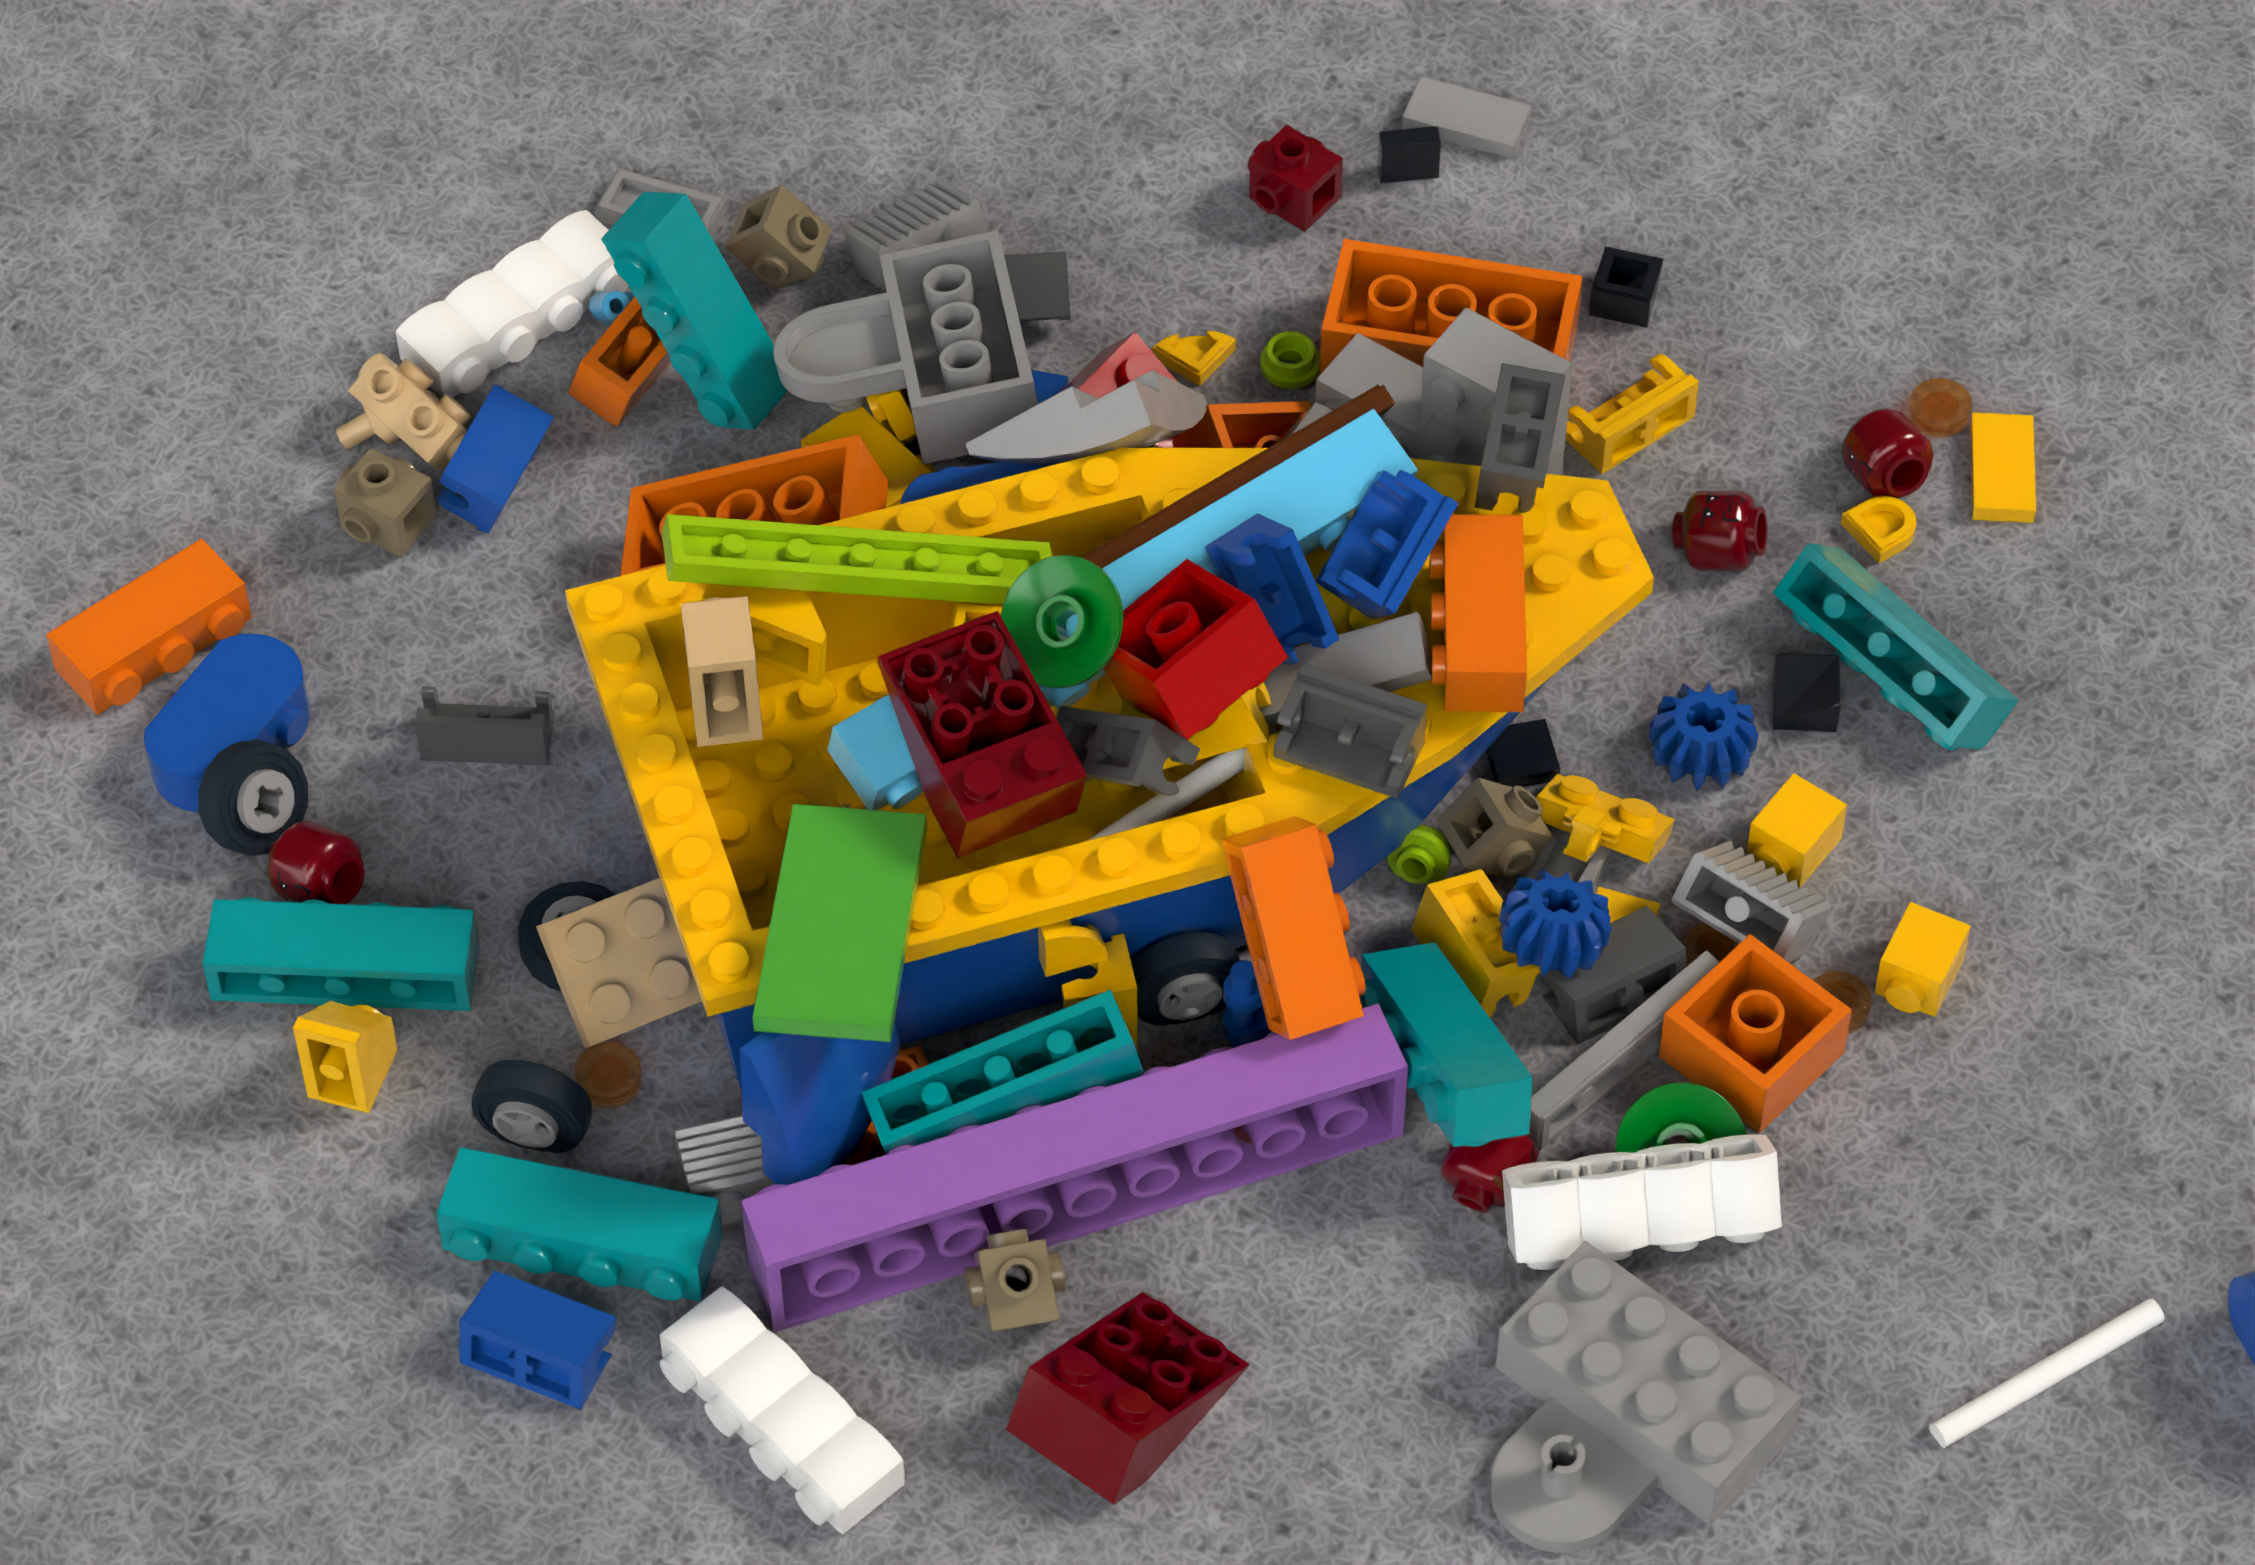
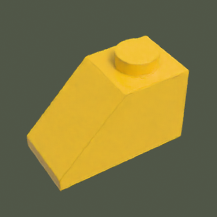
(783, 629)
(345, 1053)

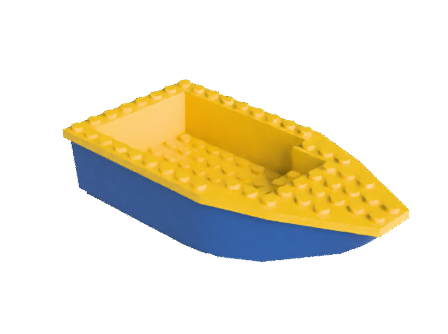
(972, 947)

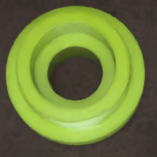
(1293, 347)
(1422, 856)

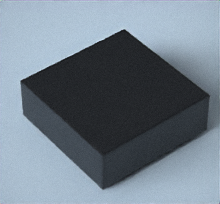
(1409, 154)
(1523, 755)

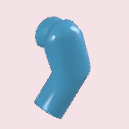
(609, 304)

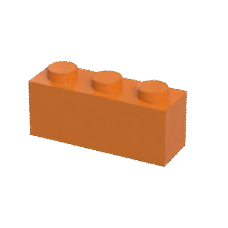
(620, 366)
(1480, 613)
(149, 627)
(1294, 926)

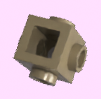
(779, 238)
(385, 502)
(1495, 828)
(1042, 1275)

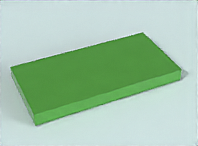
(840, 923)

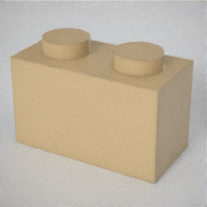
(722, 671)

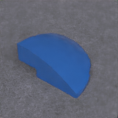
(808, 1098)

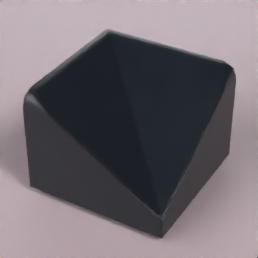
(1625, 287)
(1806, 692)

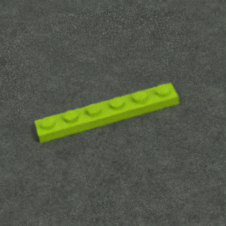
(845, 559)

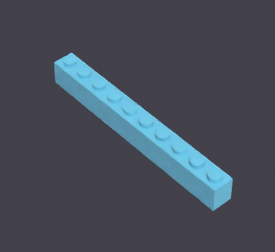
(1307, 492)

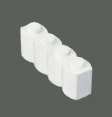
(511, 307)
(1642, 1199)
(781, 1410)

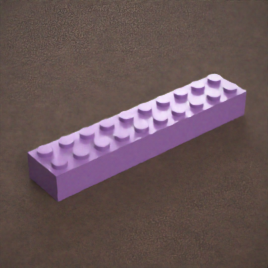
(1072, 1166)

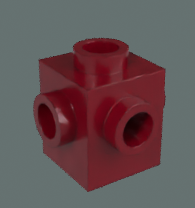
(1295, 177)

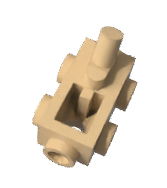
(404, 408)

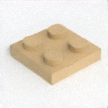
(620, 962)

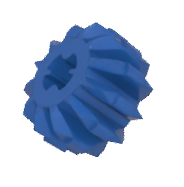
(1703, 735)
(1555, 923)

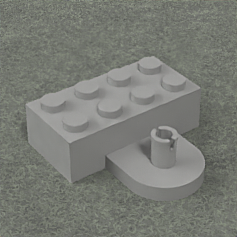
(938, 331)
(1627, 1406)

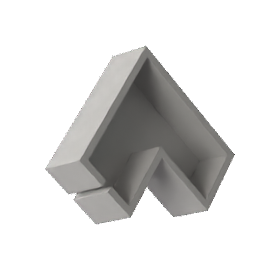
(1449, 401)

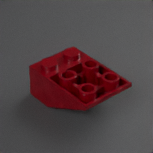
(981, 735)
(1122, 1395)

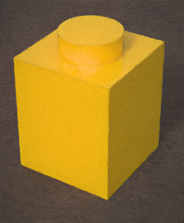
(1797, 829)
(1922, 960)

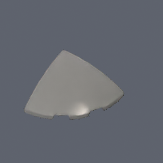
(1083, 425)

